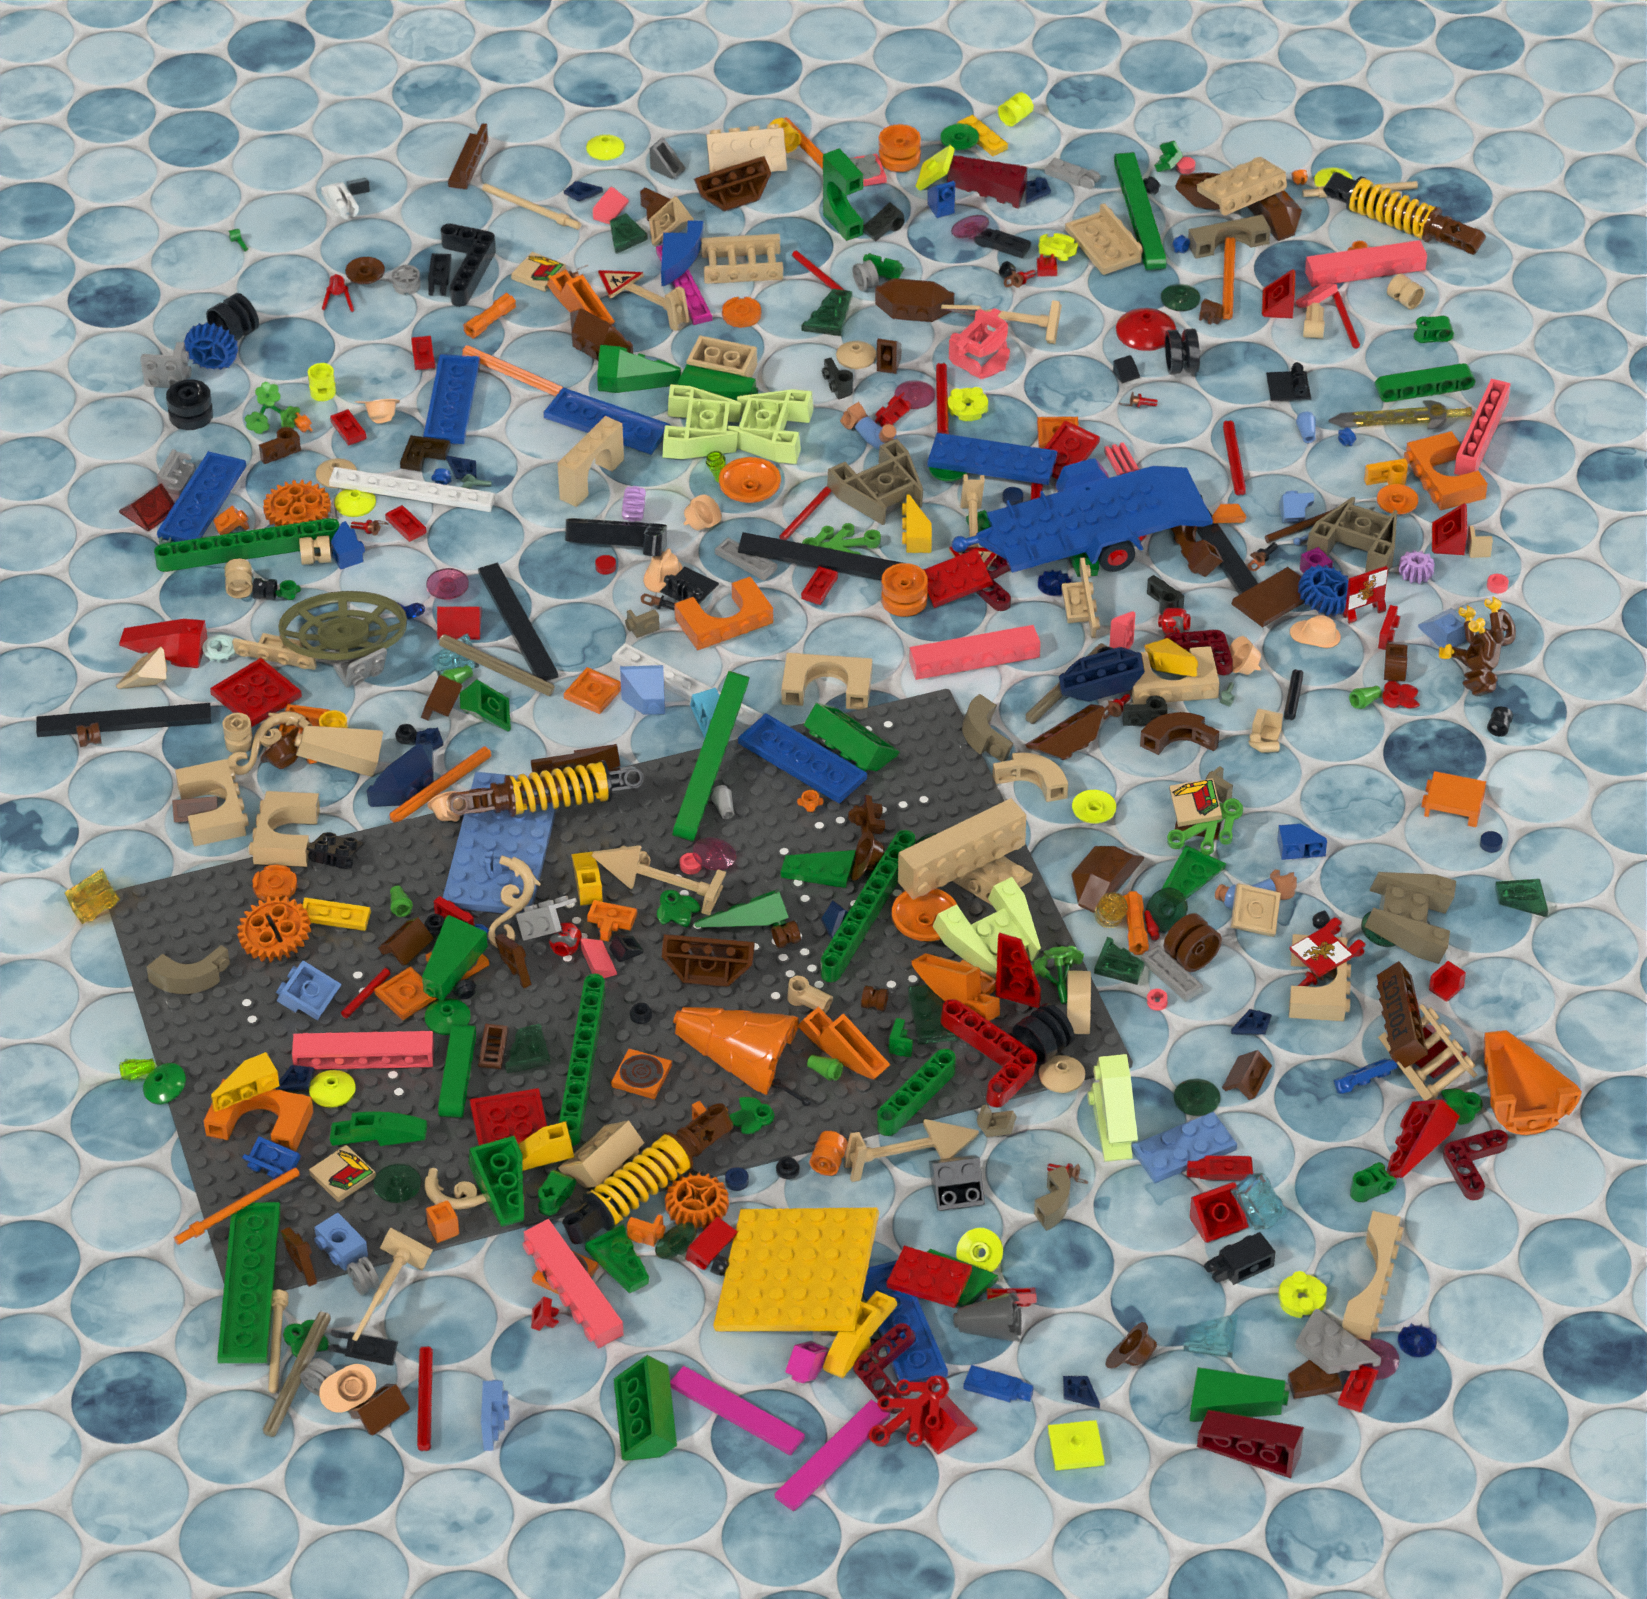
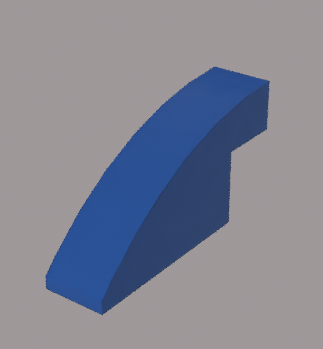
(680, 251)

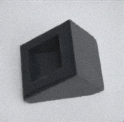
(358, 186)
(1125, 369)
(625, 947)

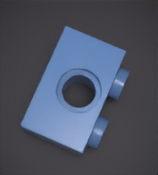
(340, 1241)

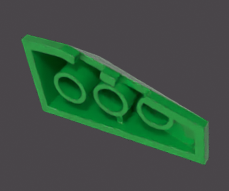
(500, 1178)

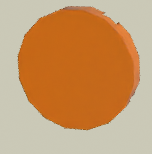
(741, 312)
(273, 882)

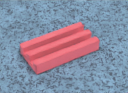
(1317, 295)
(1118, 450)

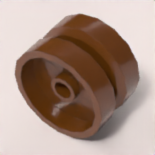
(1192, 942)

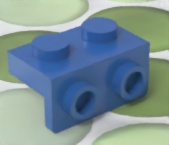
(271, 1158)

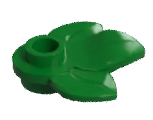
(677, 910)
(1463, 1103)
(751, 1114)
(297, 1342)

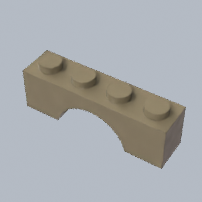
(1251, 231)

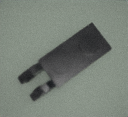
(1003, 242)
(439, 273)
(366, 1347)

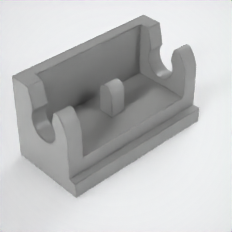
(175, 472)

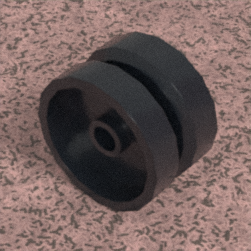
(1182, 351)
(189, 404)

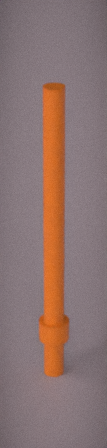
(197, 1228)

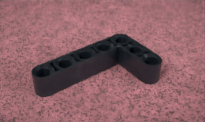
(480, 250)
(646, 535)

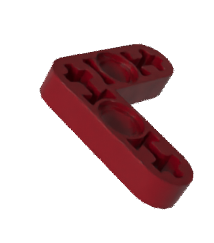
(998, 592)
(1207, 638)
(1467, 1156)
(876, 1370)

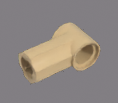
(1314, 321)
(802, 993)

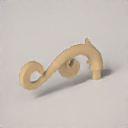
(260, 737)
(516, 905)
(434, 1192)

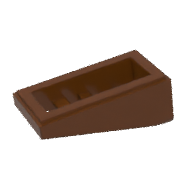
(495, 1031)

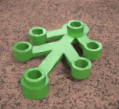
(871, 539)
(1229, 817)

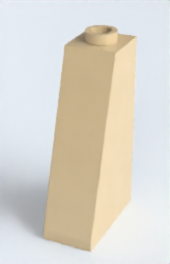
(341, 747)

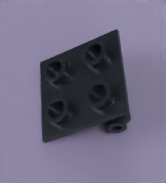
(1289, 384)
(687, 585)
(334, 848)

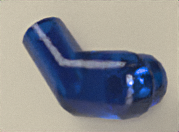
(413, 610)

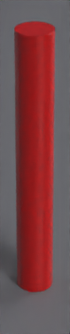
(365, 993)

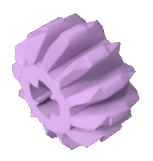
(633, 503)
(1416, 567)

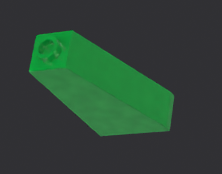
(718, 382)
(452, 956)
(1236, 1394)

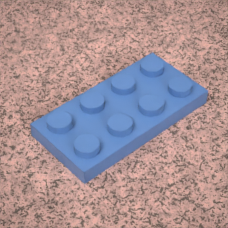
(1170, 1150)

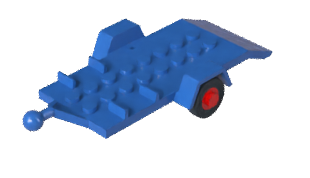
(1092, 516)

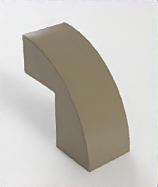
(1052, 1207)

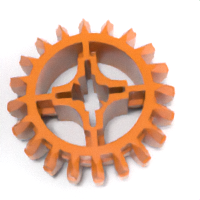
(697, 1196)

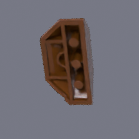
(735, 184)
(1187, 187)
(1280, 213)
(913, 299)
(591, 332)
(1070, 735)
(1103, 872)
(707, 959)

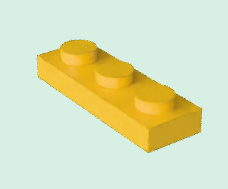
(987, 138)
(337, 914)

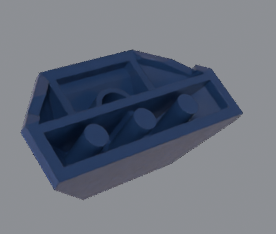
(1102, 674)
(403, 777)

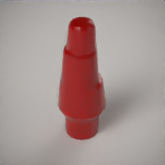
(1151, 926)

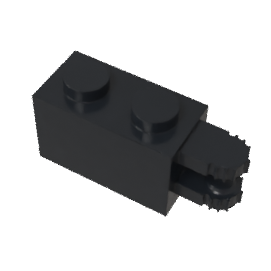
(1242, 1259)

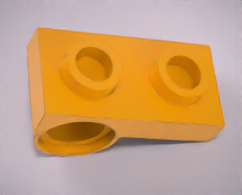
(1389, 471)

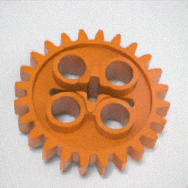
(296, 503)
(258, 936)

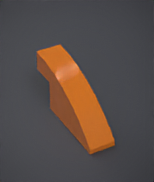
(577, 294)
(958, 982)
(844, 1042)

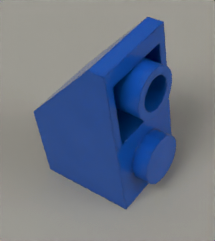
(942, 199)
(346, 548)
(1299, 841)

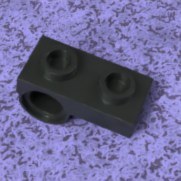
(887, 218)
(839, 380)
(1164, 594)
(1144, 713)

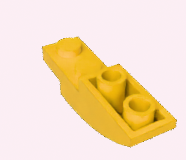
(852, 1344)

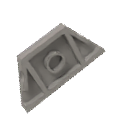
(1333, 1346)

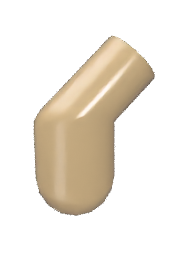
(1261, 746)

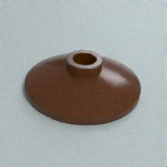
(365, 270)

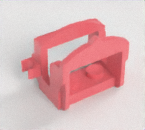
(990, 341)

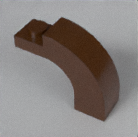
(1177, 727)

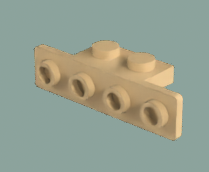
(1078, 600)
(272, 649)

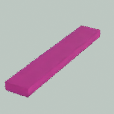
(696, 305)
(737, 1410)
(831, 1456)

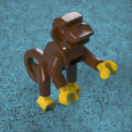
(1484, 647)

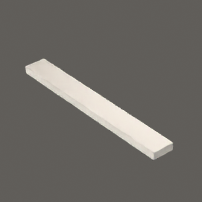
(412, 489)
(679, 682)

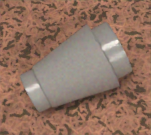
(723, 801)

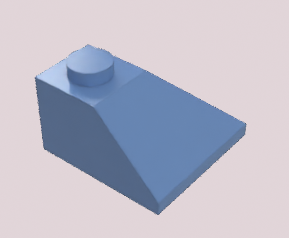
(1445, 628)
(643, 688)

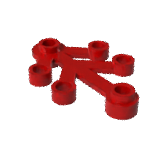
(912, 1409)

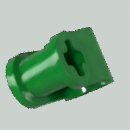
(1434, 329)
(1371, 1183)
(555, 1192)

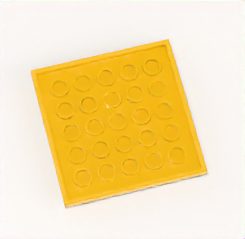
(797, 1269)

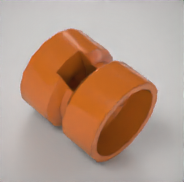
(828, 1153)

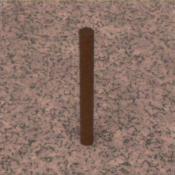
(1294, 528)

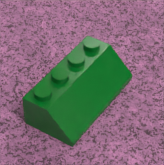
(849, 737)
(645, 1410)

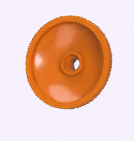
(749, 479)
(917, 916)

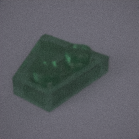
(626, 233)
(1522, 895)
(1118, 964)
(528, 1050)

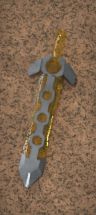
(1433, 412)

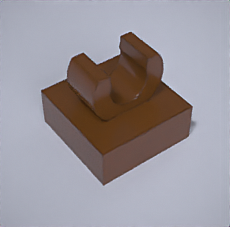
(1210, 311)

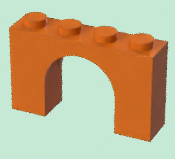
(1443, 489)
(708, 630)
(292, 1111)

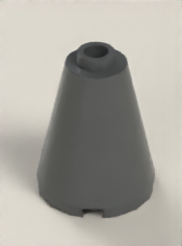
(991, 1318)

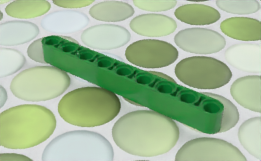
(1140, 210)
(240, 545)
(710, 756)
(864, 910)
(583, 1056)

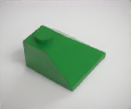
(486, 704)

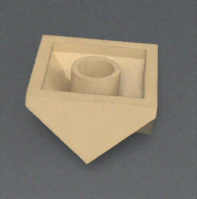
(669, 219)
(146, 671)

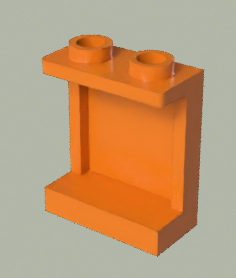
(1455, 796)

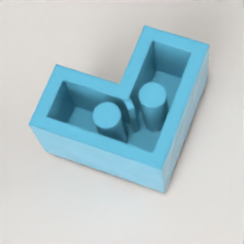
(703, 707)

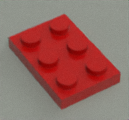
(1072, 446)
(957, 578)
(929, 1276)

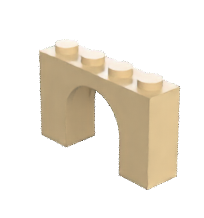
(604, 445)
(804, 668)
(1202, 686)
(213, 779)
(277, 810)
(1321, 1002)

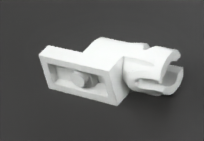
(340, 200)

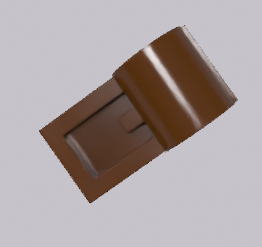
(284, 445)
(1395, 662)

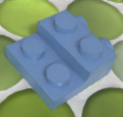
(307, 990)
(493, 1412)

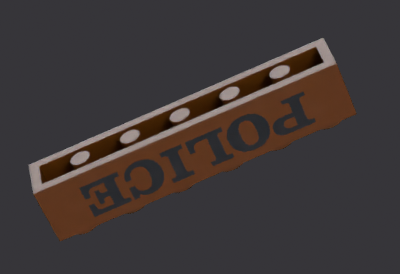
(1401, 1015)

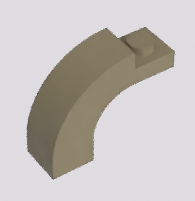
(979, 732)
(188, 978)

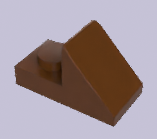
(652, 201)

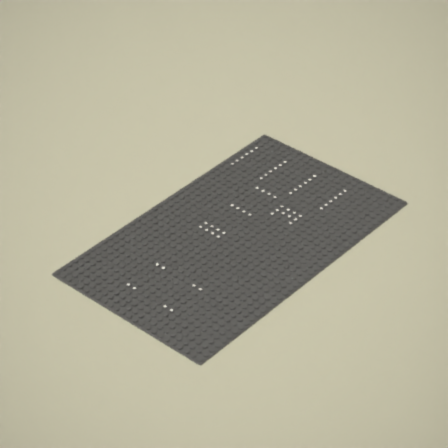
(213, 1031)

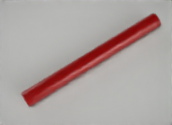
(815, 270)
(1346, 320)
(805, 513)

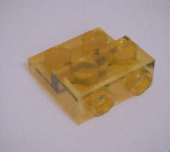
(92, 896)

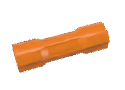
(480, 322)
(1137, 935)

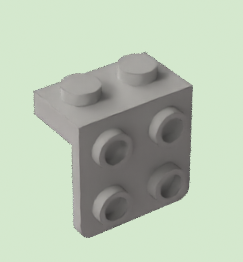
(166, 369)
(358, 669)
(541, 920)

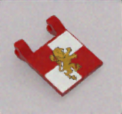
(1364, 590)
(1325, 952)

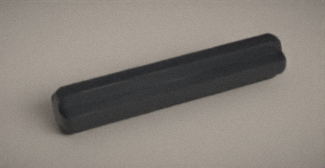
(1293, 694)

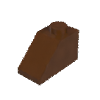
(888, 355)

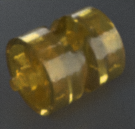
(1110, 910)

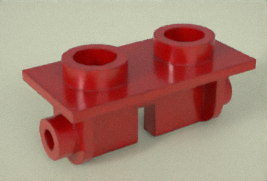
(896, 406)

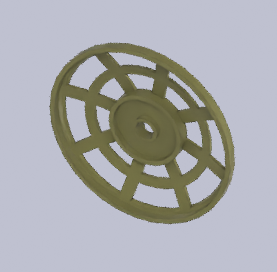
(345, 631)

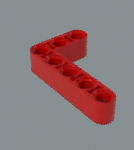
(1016, 1059)

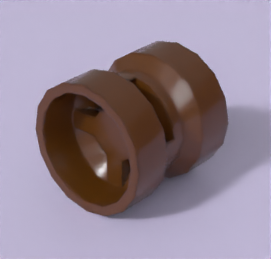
(94, 734)
(786, 934)
(874, 998)

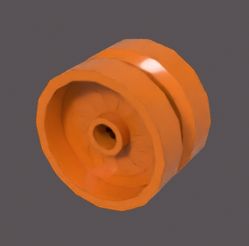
(899, 147)
(904, 589)

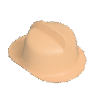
(380, 410)
(702, 513)
(659, 568)
(1316, 631)
(1245, 656)
(440, 809)
(347, 1388)

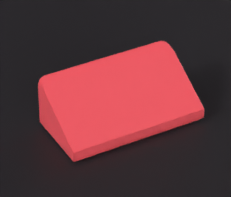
(609, 206)
(1122, 630)
(597, 957)

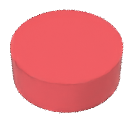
(1185, 165)
(1497, 583)
(689, 865)

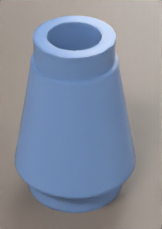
(1306, 424)

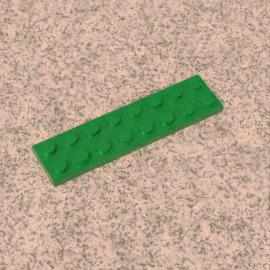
(249, 1284)

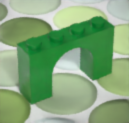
(839, 180)

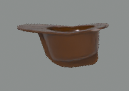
(282, 752)
(867, 855)
(1133, 1349)

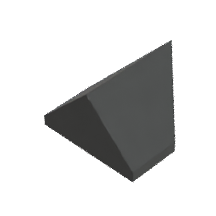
(664, 160)

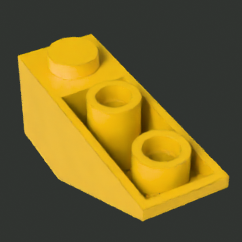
(918, 528)
(1171, 658)
(587, 878)
(248, 1080)
(546, 1146)

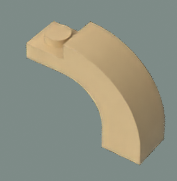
(1035, 769)
(1079, 1000)

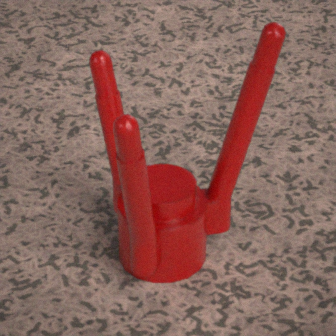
(336, 287)

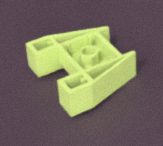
(705, 423)
(764, 423)
(979, 940)
(1114, 1107)

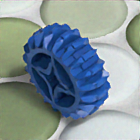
(211, 346)
(1325, 592)

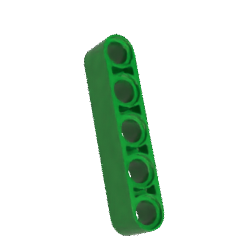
(1424, 382)
(457, 1071)
(916, 1092)

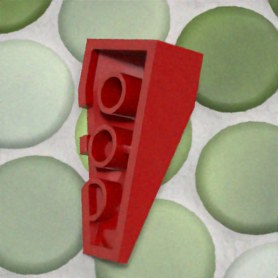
(179, 638)
(1015, 973)
(1423, 1128)

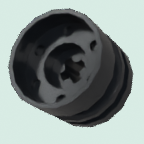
(234, 315)
(1045, 1032)

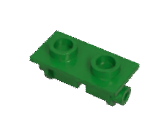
(888, 269)

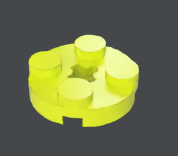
(1060, 245)
(961, 397)
(1302, 1283)

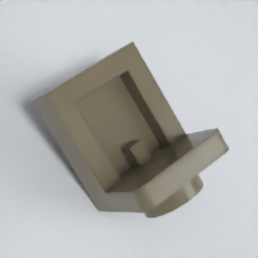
(642, 624)
(1223, 788)
(996, 1123)

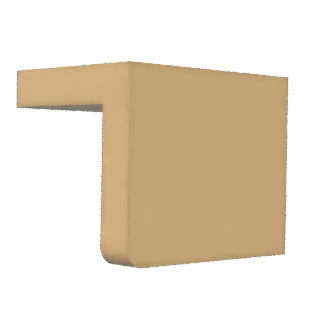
(1478, 546)
(1268, 725)

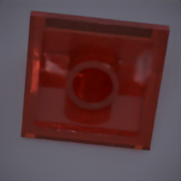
(149, 508)

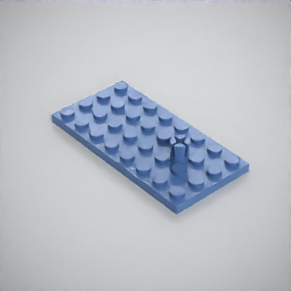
(484, 837)

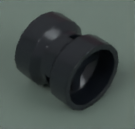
(264, 588)
(1500, 721)

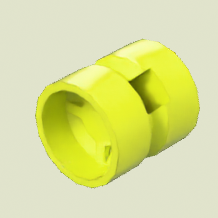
(1015, 109)
(321, 382)

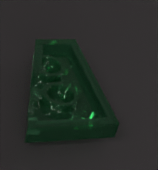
(831, 314)
(926, 1014)

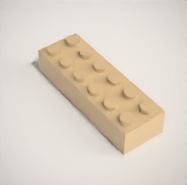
(962, 848)

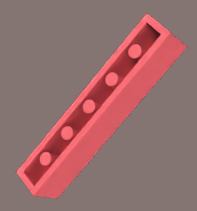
(1366, 263)
(1482, 427)
(974, 652)
(364, 1050)
(573, 1284)

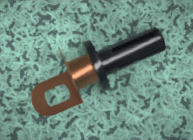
(1261, 556)
(660, 602)

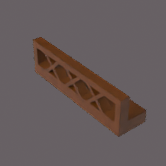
(469, 159)

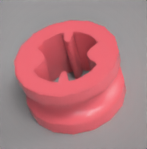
(1157, 993)

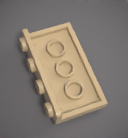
(742, 146)
(1244, 185)
(1105, 240)
(983, 879)

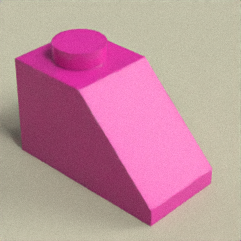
(806, 1361)

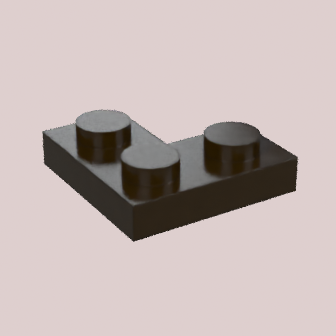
(423, 447)

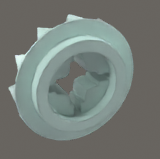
(213, 643)

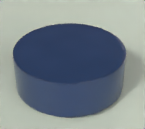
(1013, 494)
(1491, 841)
(736, 1179)

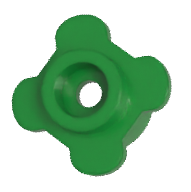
(288, 589)

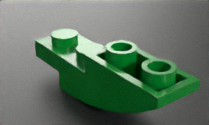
(385, 1127)

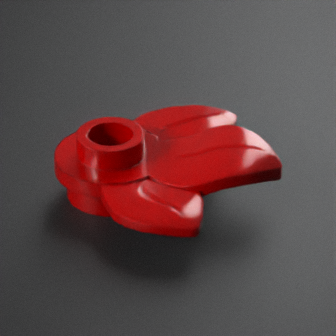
(1400, 695)

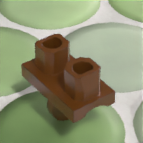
(865, 816)

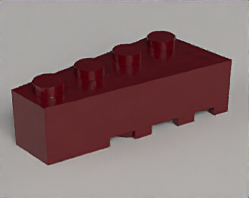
(989, 178)
(1252, 1441)

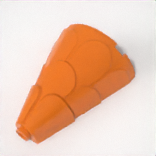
(738, 1040)
(1524, 1087)

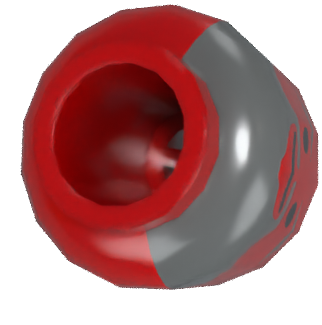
(1174, 621)
(565, 941)

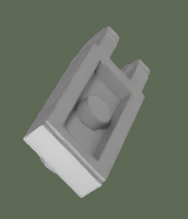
(1072, 173)

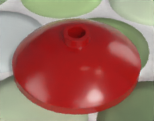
(1144, 328)

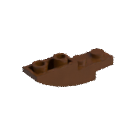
(579, 757)

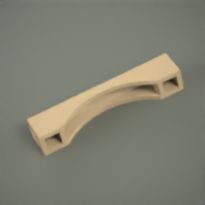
(1362, 1310)

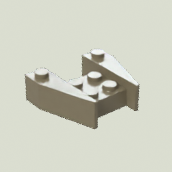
(879, 485)
(1358, 529)
(1405, 912)

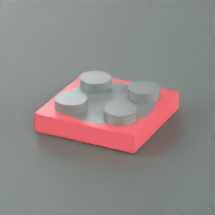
(871, 168)

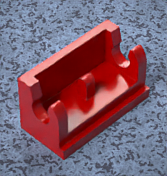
(710, 1243)

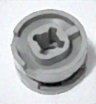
(865, 275)
(406, 280)
(363, 1275)
(315, 1374)

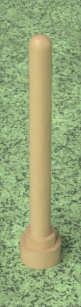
(279, 1303)

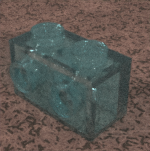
(1259, 1201)

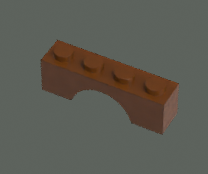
(1200, 555)

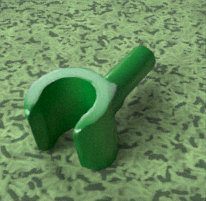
(235, 235)

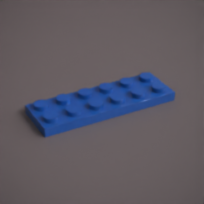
(452, 398)
(586, 412)
(992, 458)
(202, 497)
(802, 758)
(923, 1356)

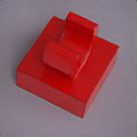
(1046, 266)
(543, 1313)

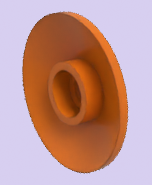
(1397, 498)

